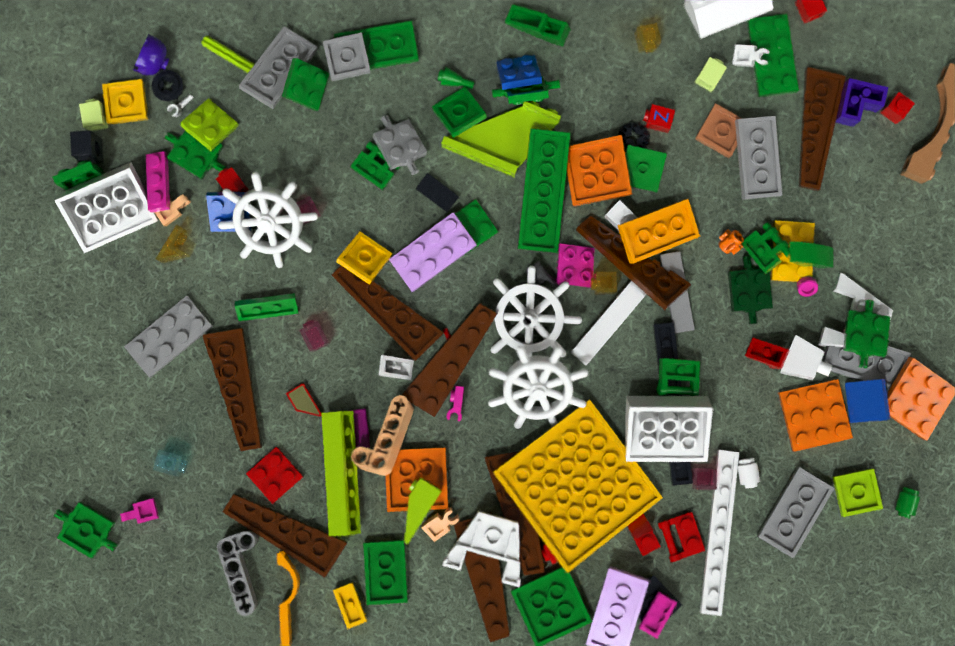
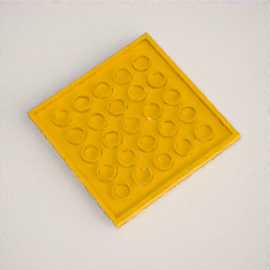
(577, 486)

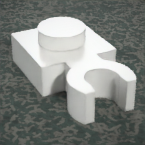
(746, 55)

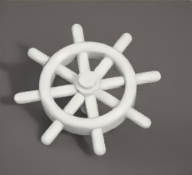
(267, 220)
(530, 316)
(537, 387)

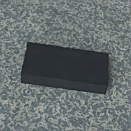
(437, 192)

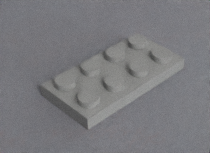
(270, 72)
(758, 157)
(168, 336)
(885, 367)
(795, 512)

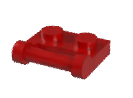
(687, 533)

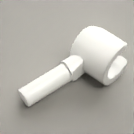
(179, 107)

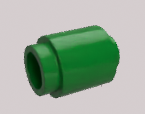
(907, 502)

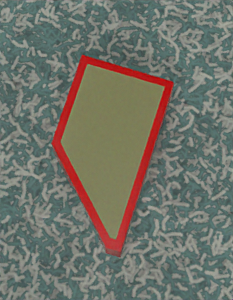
(303, 401)

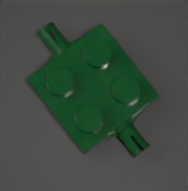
(750, 290)

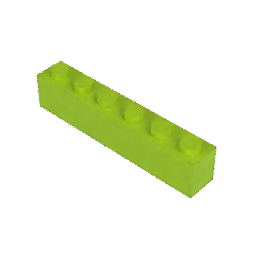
(341, 473)

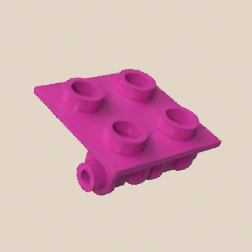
(575, 265)

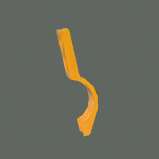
(284, 607)

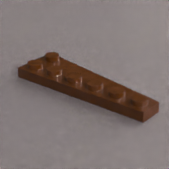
(819, 116)
(648, 275)
(396, 318)
(442, 372)
(233, 374)
(293, 537)
(529, 545)
(488, 588)

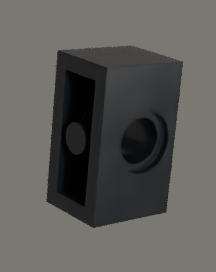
(86, 146)

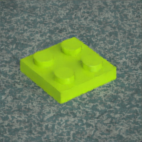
(209, 124)
(857, 492)

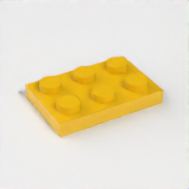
(790, 232)

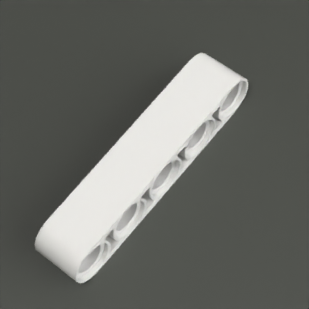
(608, 323)

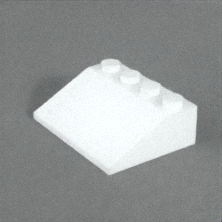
(106, 207)
(667, 428)

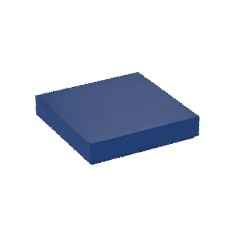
(867, 401)

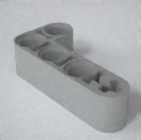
(242, 573)

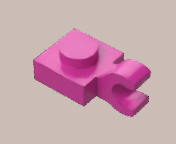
(456, 397)
(142, 511)

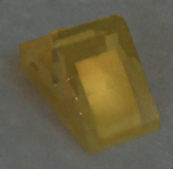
(170, 249)

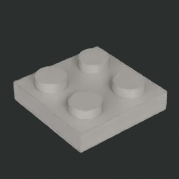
(346, 57)

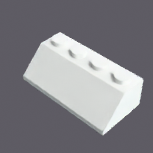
(717, 15)

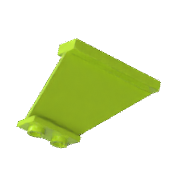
(503, 139)

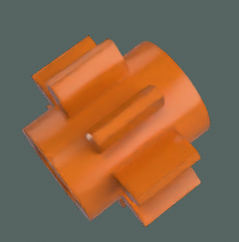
(731, 241)

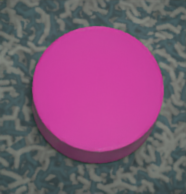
(807, 286)

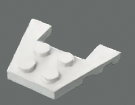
(851, 289)
(493, 538)

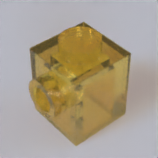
(648, 38)
(604, 283)

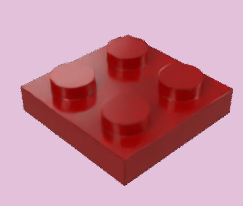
(274, 475)

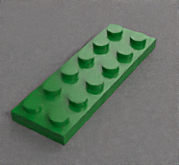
(543, 190)

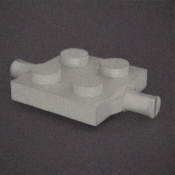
(399, 144)

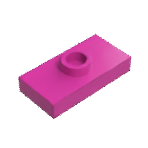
(657, 614)

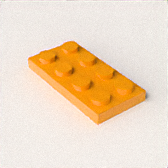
(658, 231)

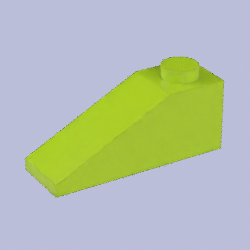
(420, 502)

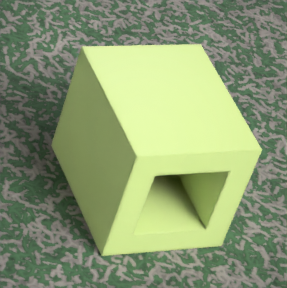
(711, 74)
(93, 115)

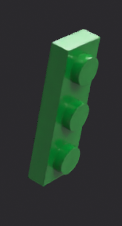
(266, 307)

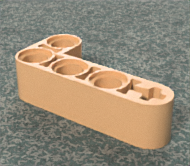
(399, 412)

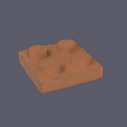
(719, 131)

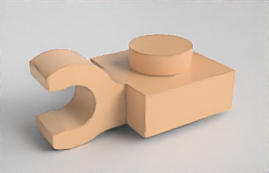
(168, 216)

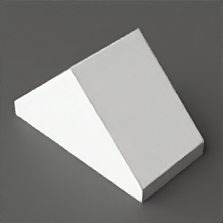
(396, 367)

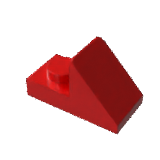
(767, 353)
(643, 535)

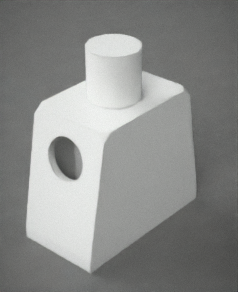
(805, 360)

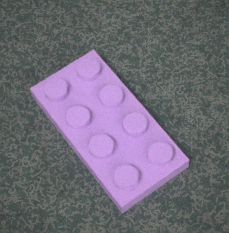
(433, 252)
(617, 609)

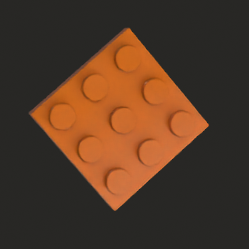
(598, 171)
(919, 398)
(815, 415)
(412, 465)

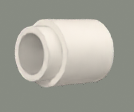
(748, 472)

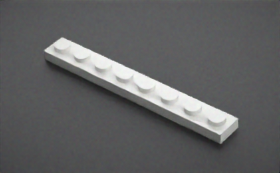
(719, 533)

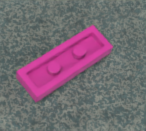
(157, 182)

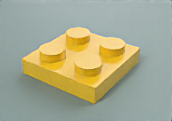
(125, 101)
(364, 257)

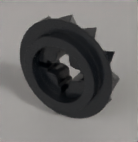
(170, 77)
(626, 131)

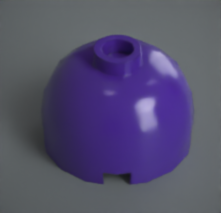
(151, 57)

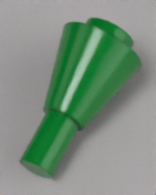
(450, 78)

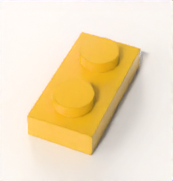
(350, 605)

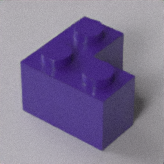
(859, 96)

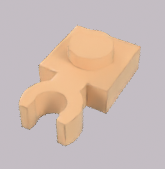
(439, 526)

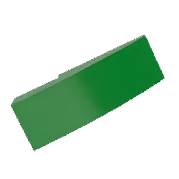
(538, 25)
(811, 255)

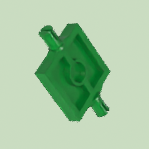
(527, 93)
(192, 155)
(866, 333)
(86, 530)

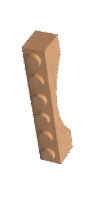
(921, 163)

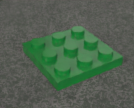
(551, 606)

